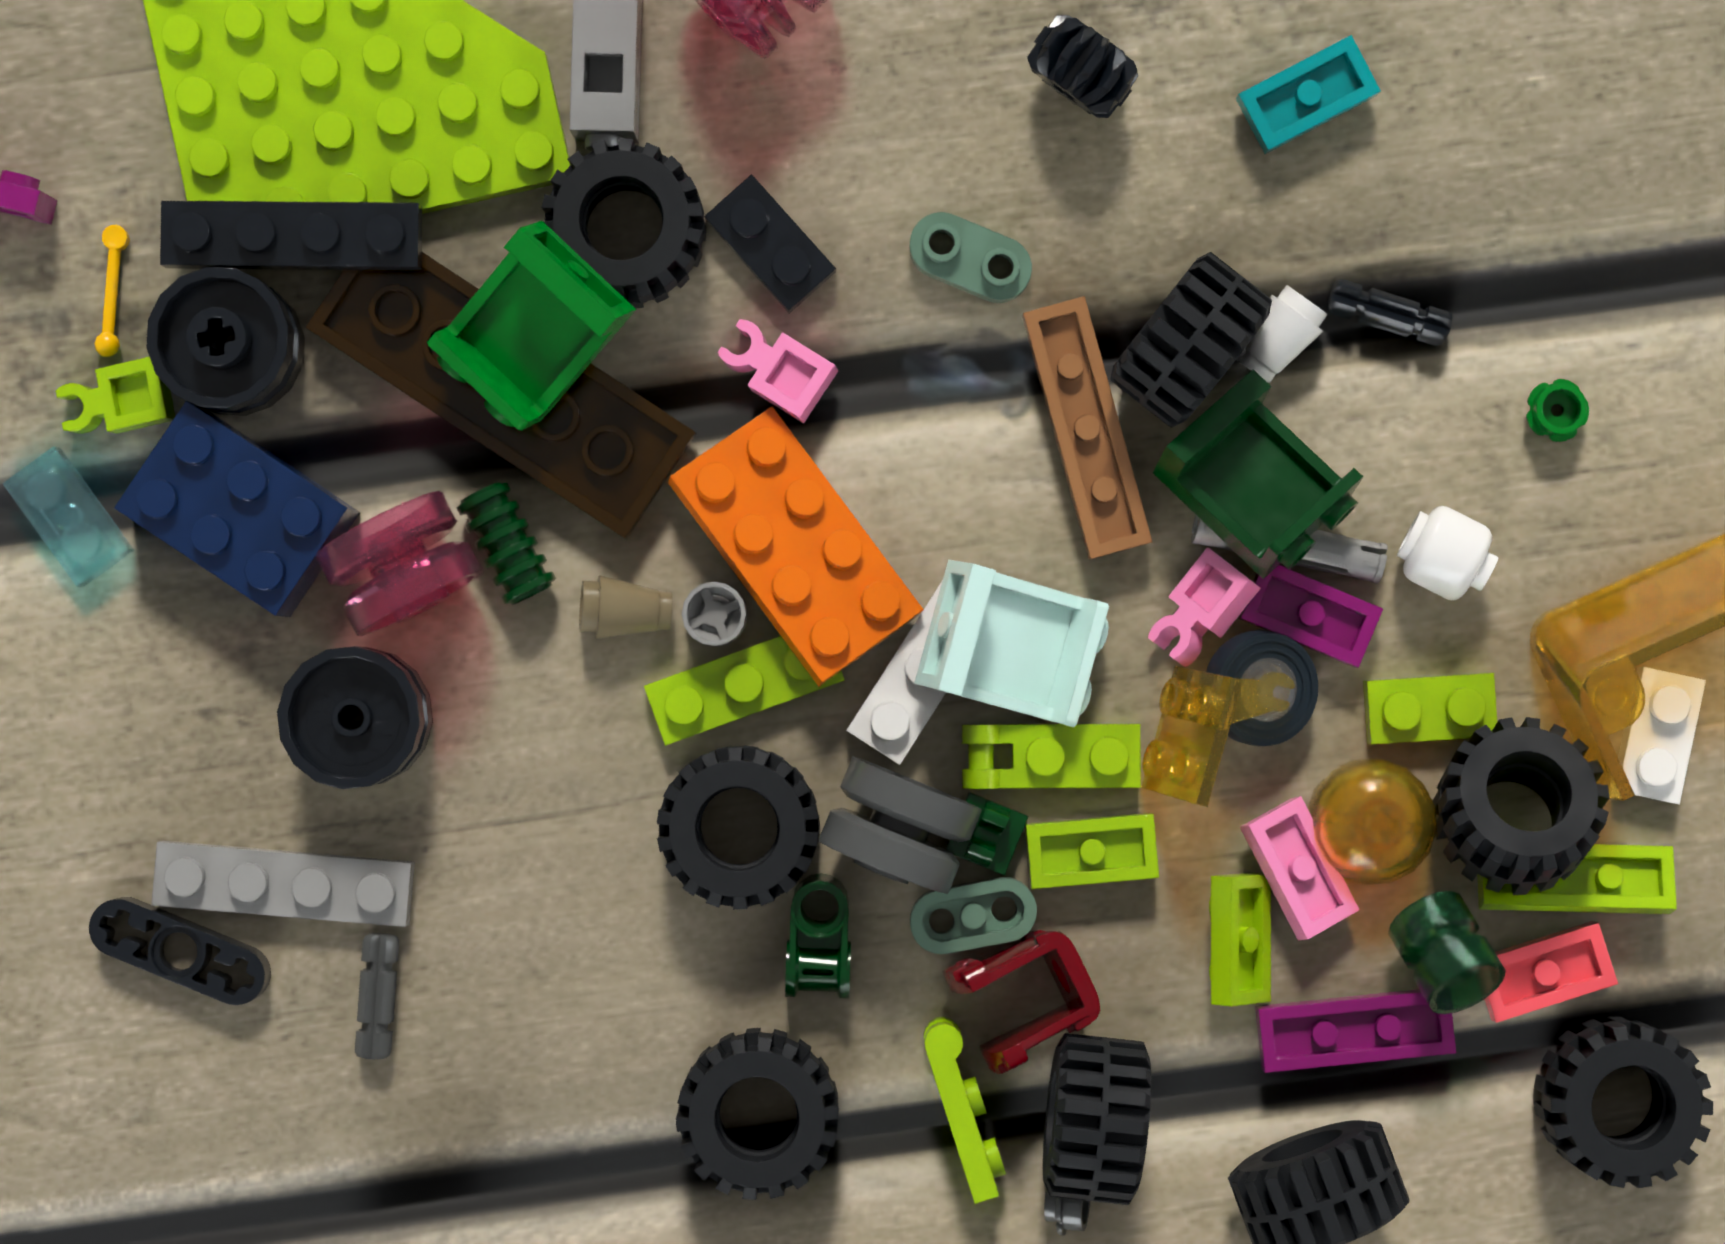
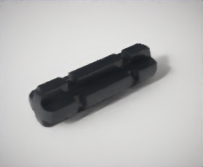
(1389, 312)

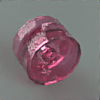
(396, 556)

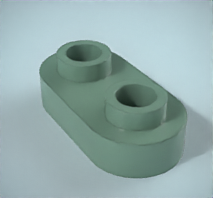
(968, 261)
(973, 917)

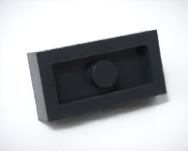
(770, 243)

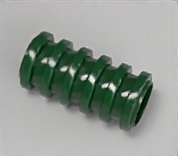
(506, 543)

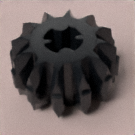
(1082, 66)

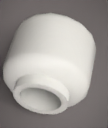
(1447, 553)

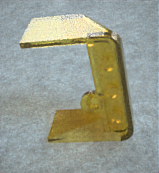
(1599, 638)

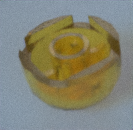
(1373, 821)

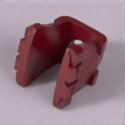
(1070, 975)

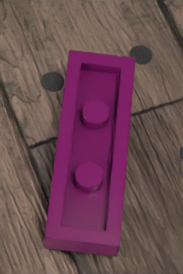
(1351, 1031)

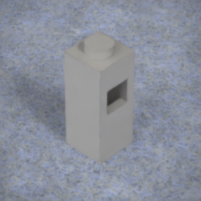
(605, 71)

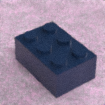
(235, 509)

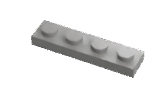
(283, 883)

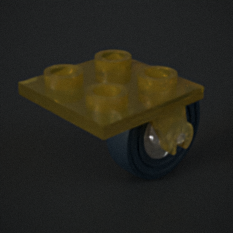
(1253, 690)

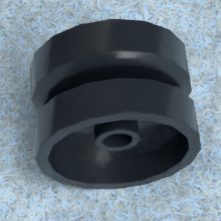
(188, 334)
(316, 715)

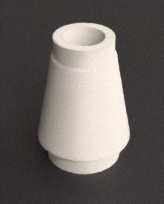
(1284, 334)

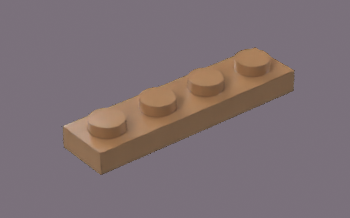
(1086, 427)

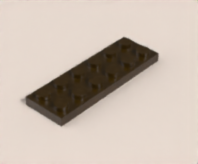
(593, 448)

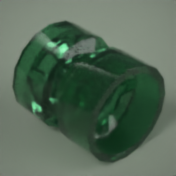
(1447, 956)

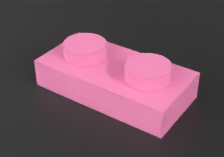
(1294, 867)

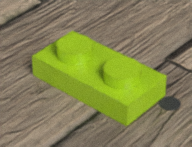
(1428, 708)
(1092, 850)
(1240, 939)

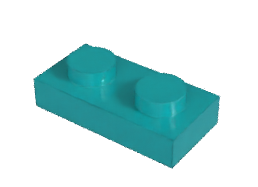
(1308, 94)

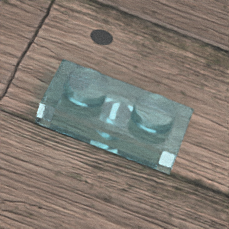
(68, 516)

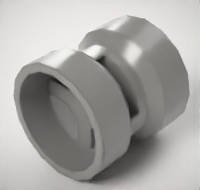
(708, 607)

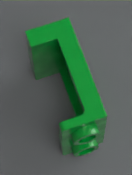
(531, 327)

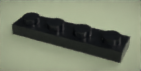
(291, 235)

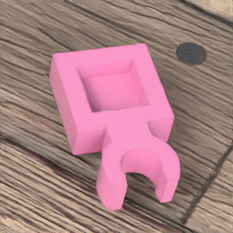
(785, 374)
(1208, 598)

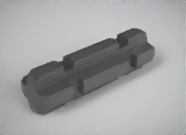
(377, 996)

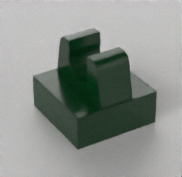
(993, 836)

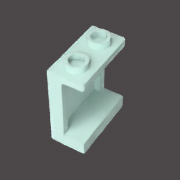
(1013, 643)

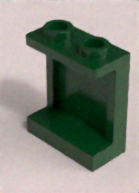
(1255, 479)

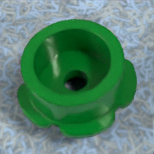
(1573, 404)

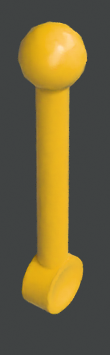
(116, 240)

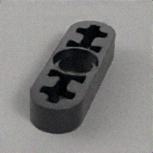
(143, 917)

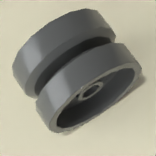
(897, 832)

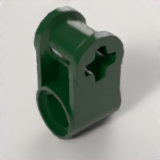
(818, 950)

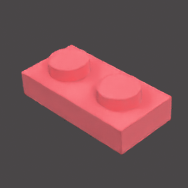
(1551, 971)

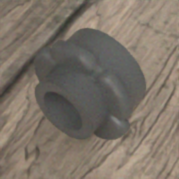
(1068, 1213)

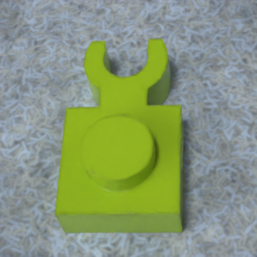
(126, 397)

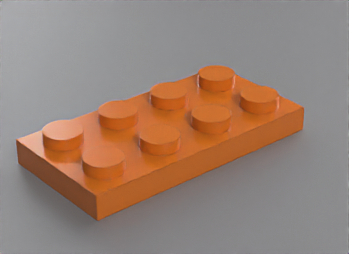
(795, 546)

